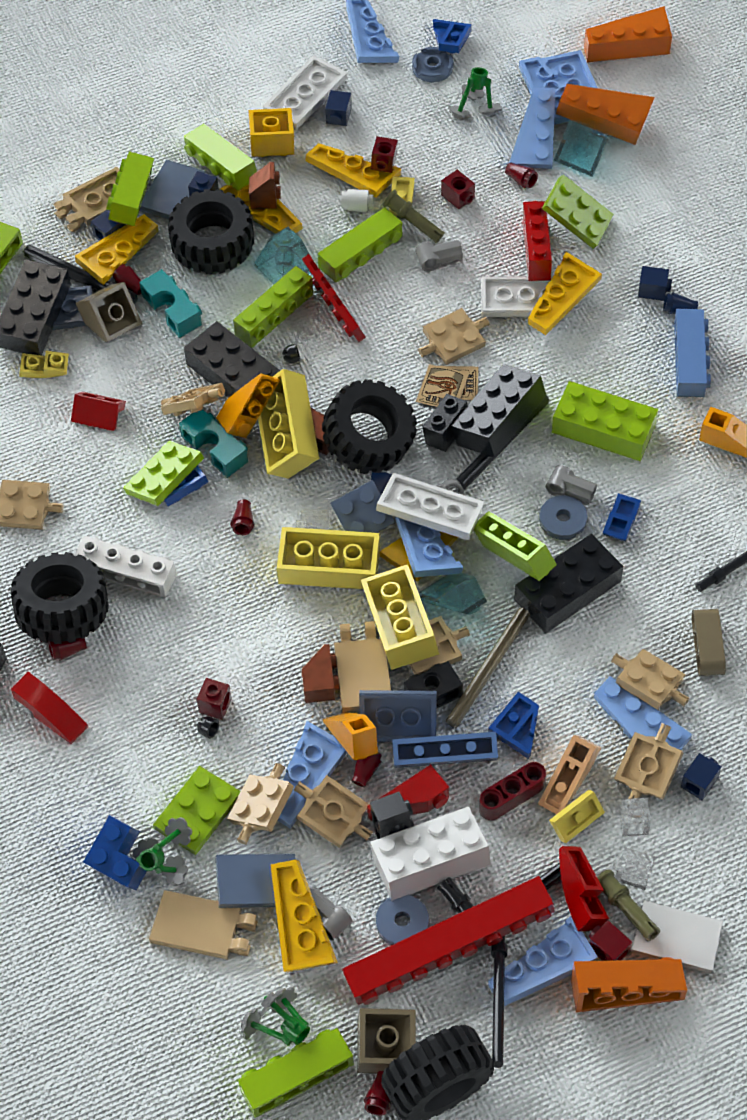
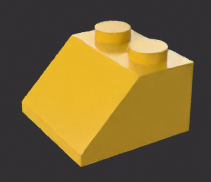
(271, 132)

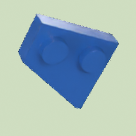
(451, 35)
(191, 483)
(517, 724)

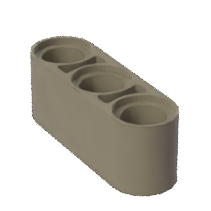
(708, 642)

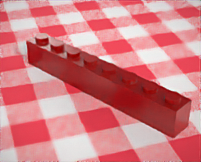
(449, 940)

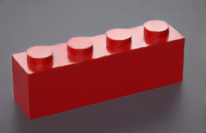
(537, 241)

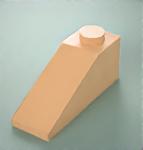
(569, 774)

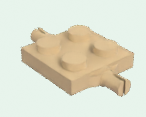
(453, 336)
(192, 399)
(25, 504)
(446, 643)
(650, 679)
(649, 764)
(260, 803)
(332, 811)

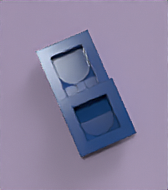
(622, 517)

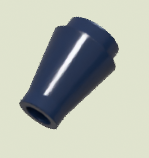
(677, 301)

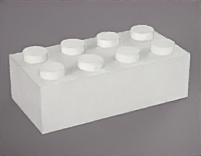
(430, 853)

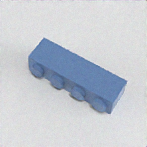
(691, 353)
(445, 749)

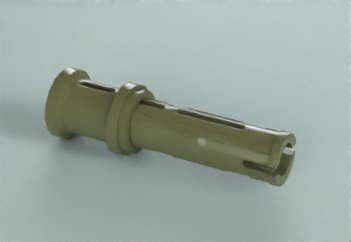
(405, 210)
(619, 896)

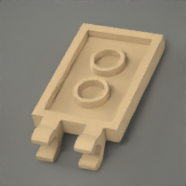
(86, 200)
(360, 665)
(200, 926)

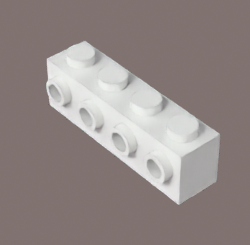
(129, 567)

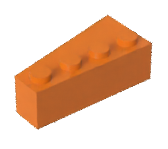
(629, 37)
(607, 110)
(626, 983)

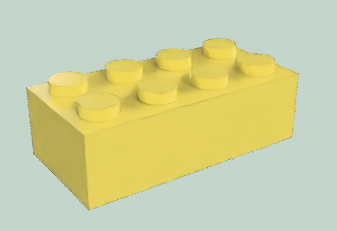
(288, 427)
(327, 557)
(400, 617)

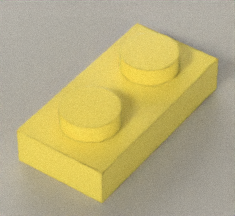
(404, 188)
(577, 816)

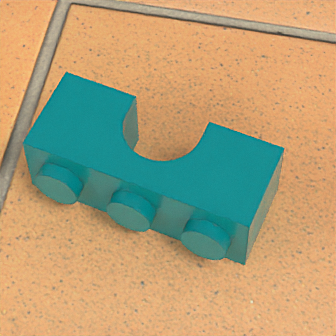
(162, 290)
(203, 429)

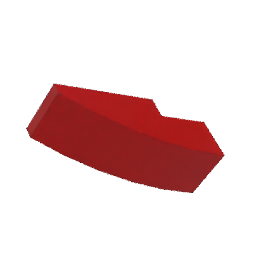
(48, 707)
(581, 889)

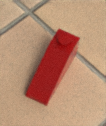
(423, 791)

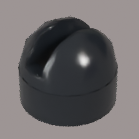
(291, 354)
(208, 726)

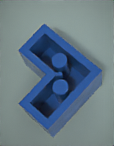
(111, 852)

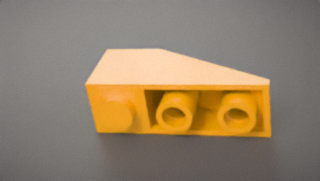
(246, 405)
(724, 432)
(354, 733)

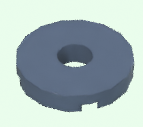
(432, 73)
(563, 505)
(404, 906)

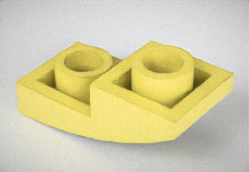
(47, 366)

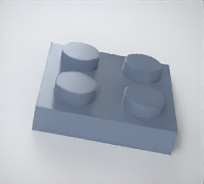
(358, 510)

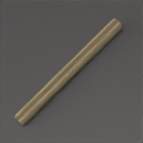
(487, 668)

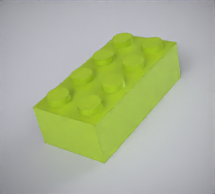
(604, 421)

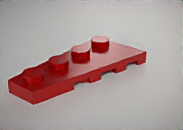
(331, 297)

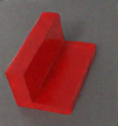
(96, 410)

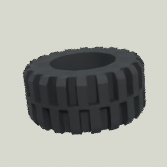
(208, 210)
(380, 403)
(65, 618)
(437, 1073)

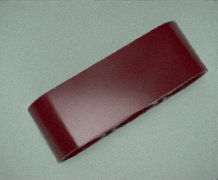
(517, 780)

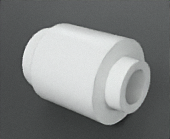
(356, 200)

